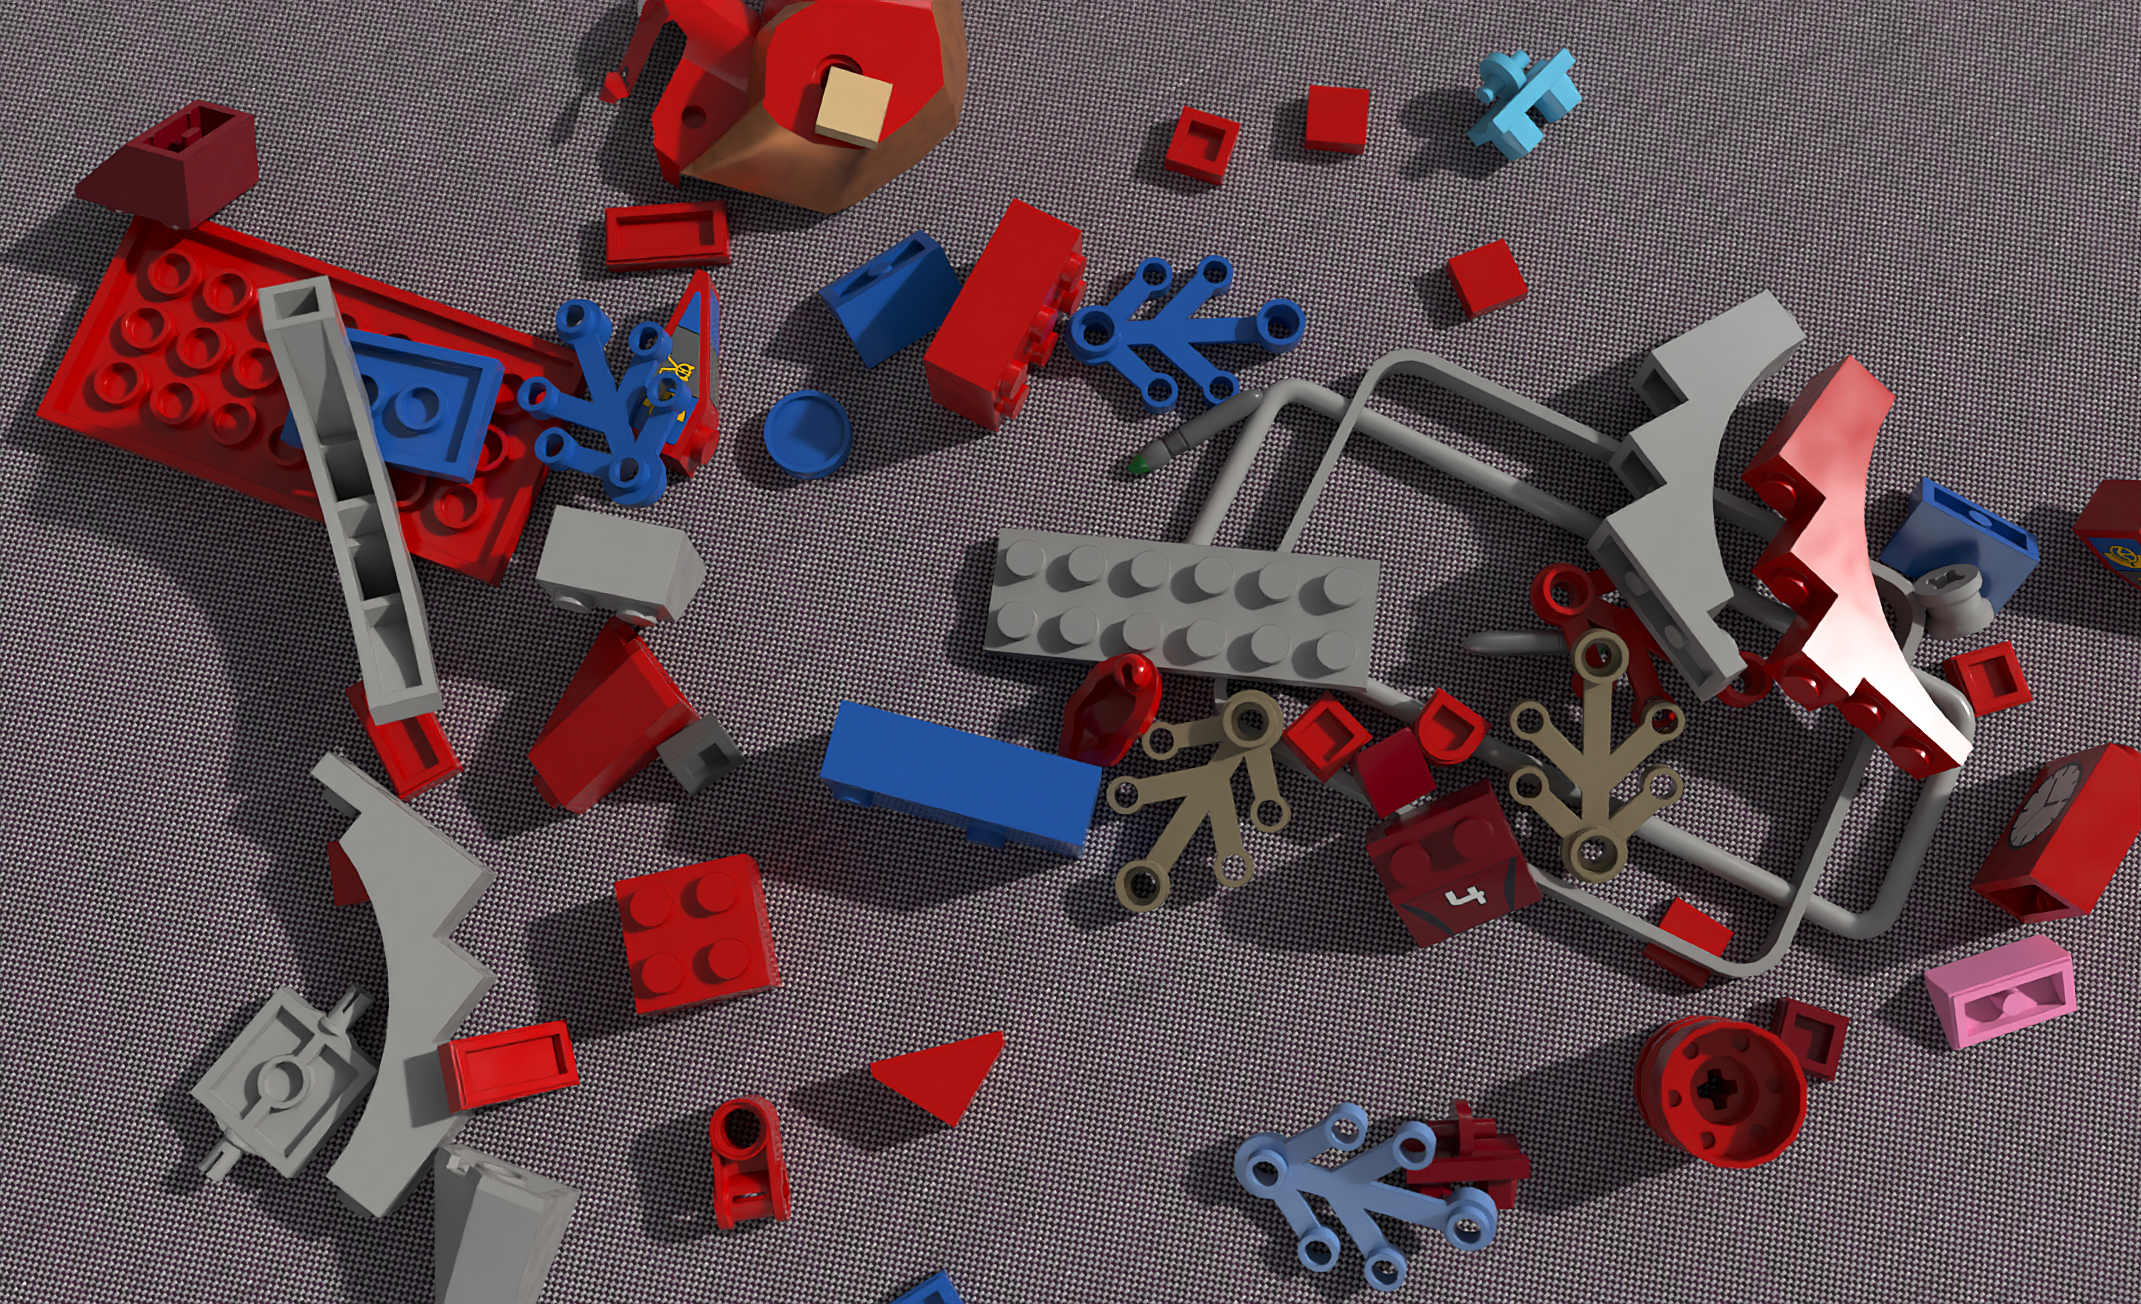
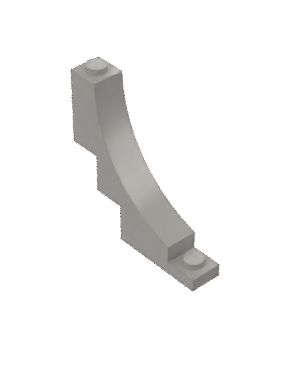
(1665, 543)
(420, 895)

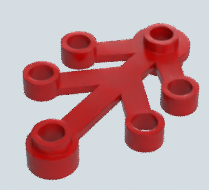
(1587, 608)

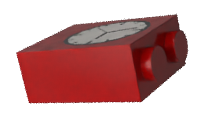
(2066, 836)

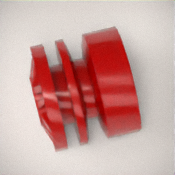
(1743, 1120)

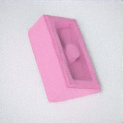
(2002, 990)

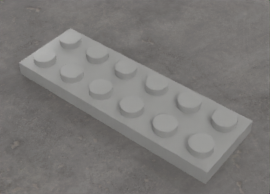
(1184, 608)

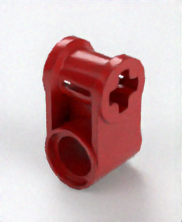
(748, 1168)

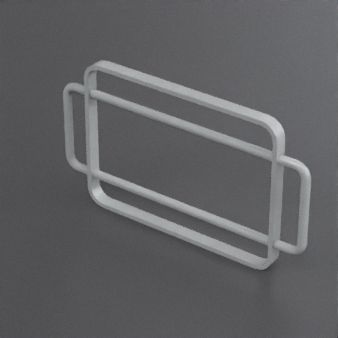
(1793, 897)

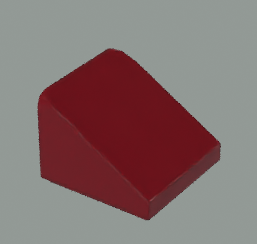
(1392, 773)

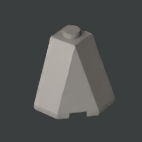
(494, 1228)

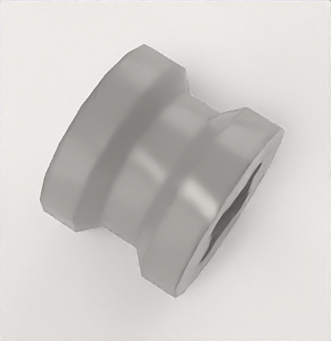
(1953, 601)

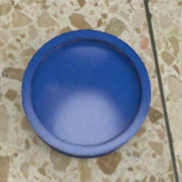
(808, 434)

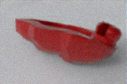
(1111, 710)

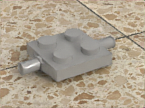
(287, 1082)

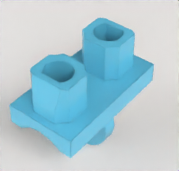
(1541, 85)

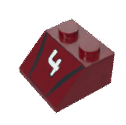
(1451, 864)

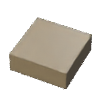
(853, 108)

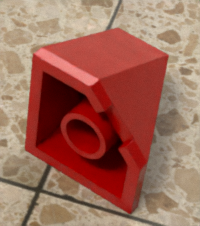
(607, 721)

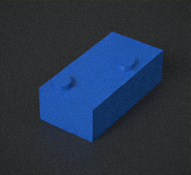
(961, 780)

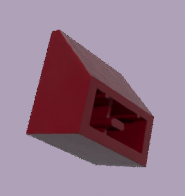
(179, 167)

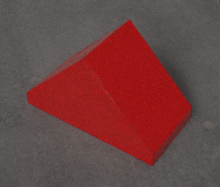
(943, 1076)

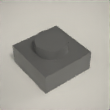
(700, 754)

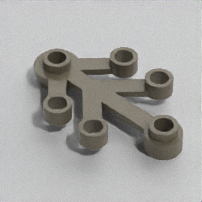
(1597, 768)
(1206, 791)

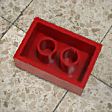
(1006, 316)

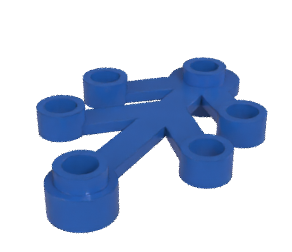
(1174, 333)
(612, 407)

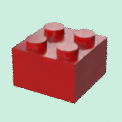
(697, 935)

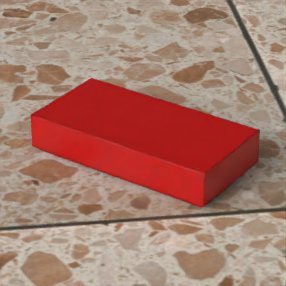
(667, 236)
(410, 749)
(507, 1065)

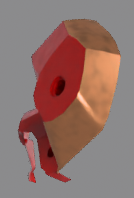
(756, 81)

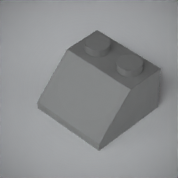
(619, 566)

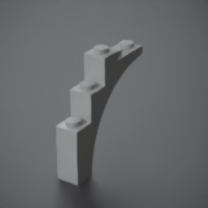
(354, 497)

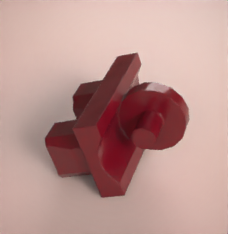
(1469, 1152)

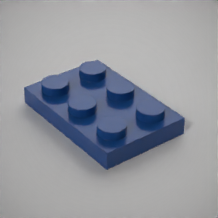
(424, 404)

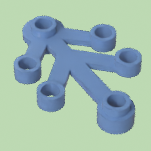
(1353, 1192)

